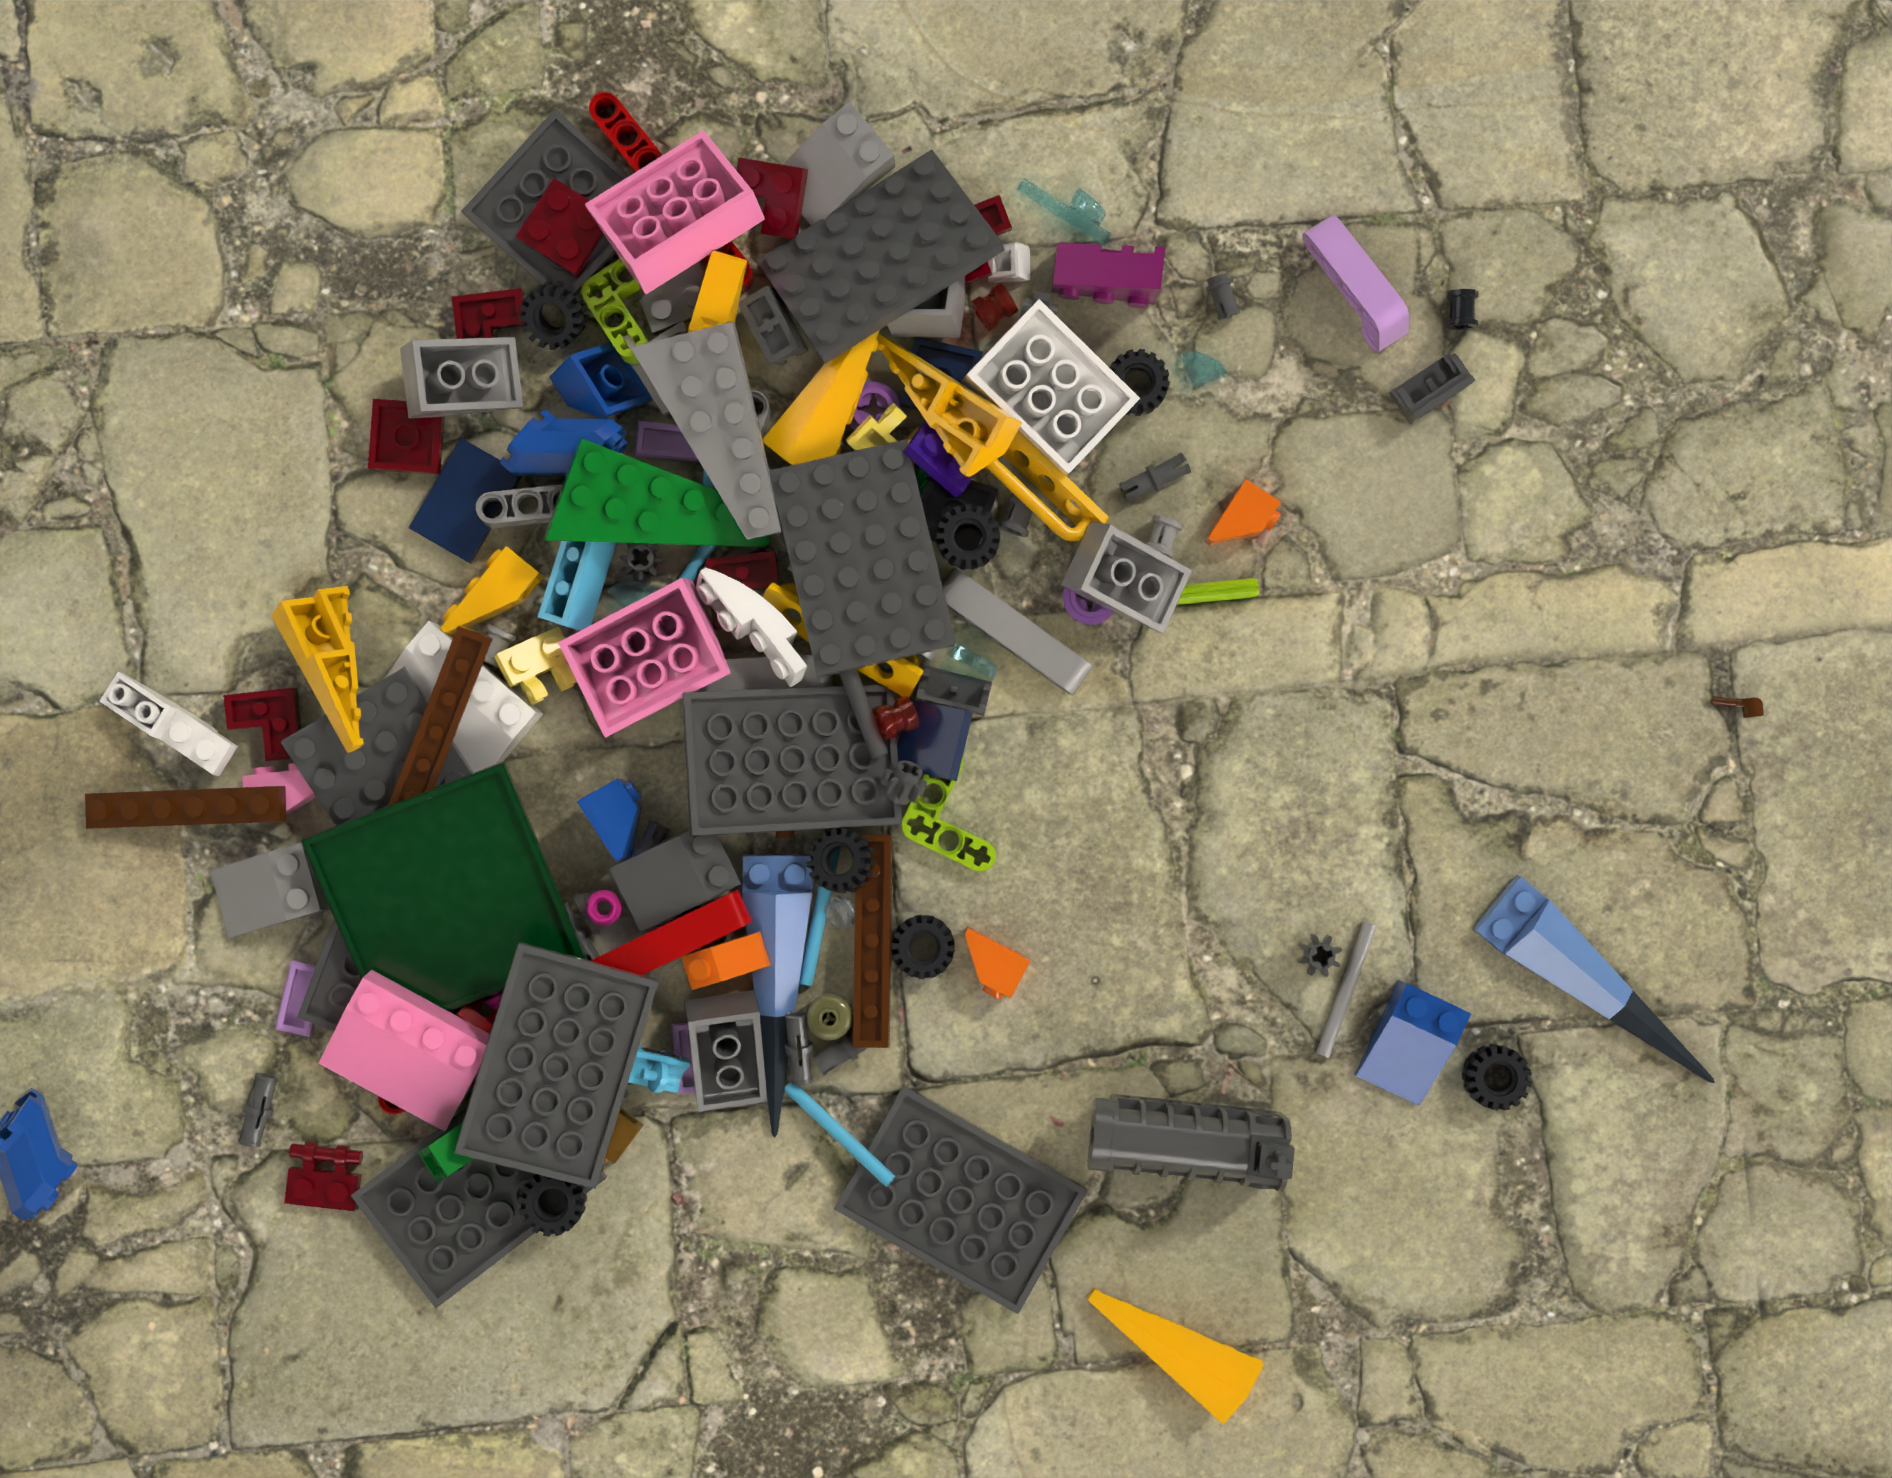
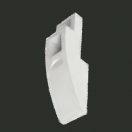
(746, 613)
(169, 723)

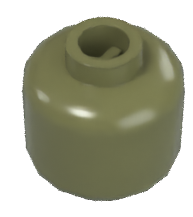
(825, 1004)

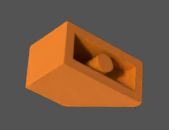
(1245, 515)
(725, 960)
(995, 964)

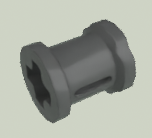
(1016, 518)

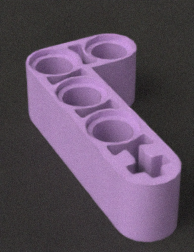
(1360, 282)

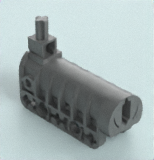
(1191, 1140)

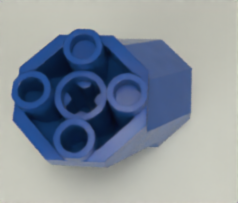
(549, 445)
(31, 1157)

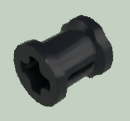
(1462, 309)

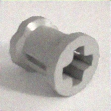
(1164, 534)
(499, 643)

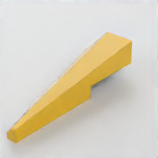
(823, 409)
(966, 422)
(322, 646)
(1205, 1368)

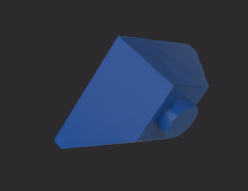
(599, 382)
(614, 815)

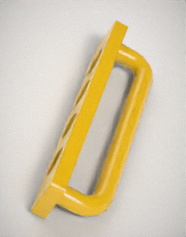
(1058, 493)
(905, 670)

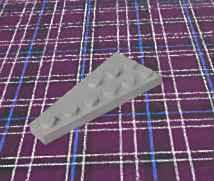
(711, 401)

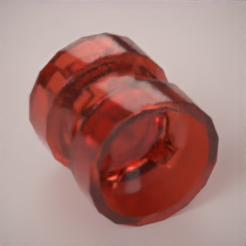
(991, 311)
(896, 717)

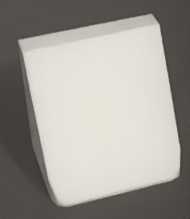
(1011, 264)

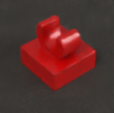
(473, 1017)

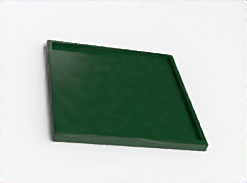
(443, 888)

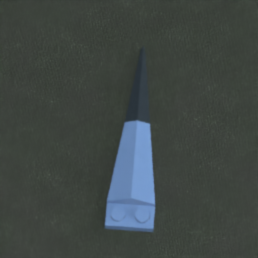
(779, 901)
(1545, 942)

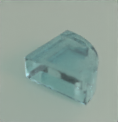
(1087, 206)
(1202, 368)
(630, 592)
(974, 661)

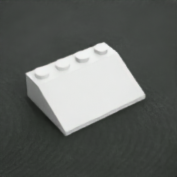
(1052, 387)
(495, 713)

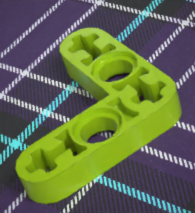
(611, 304)
(931, 814)

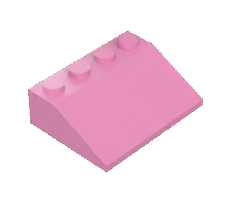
(675, 211)
(645, 656)
(406, 1050)

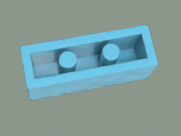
(576, 583)

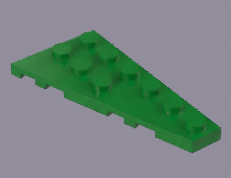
(634, 502)

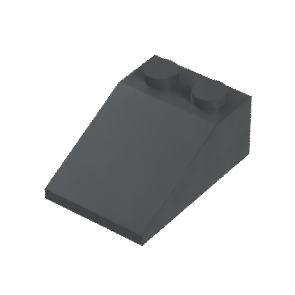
(673, 877)
(726, 1050)

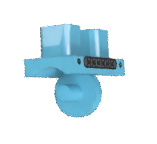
(658, 1070)

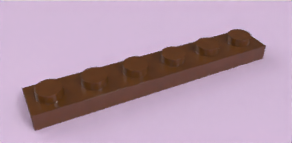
(443, 713)
(186, 807)
(873, 950)

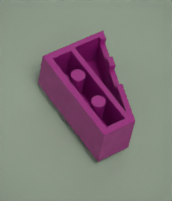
(1108, 274)

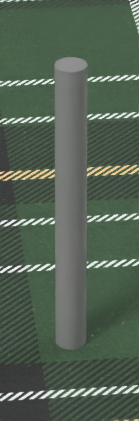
(1346, 989)

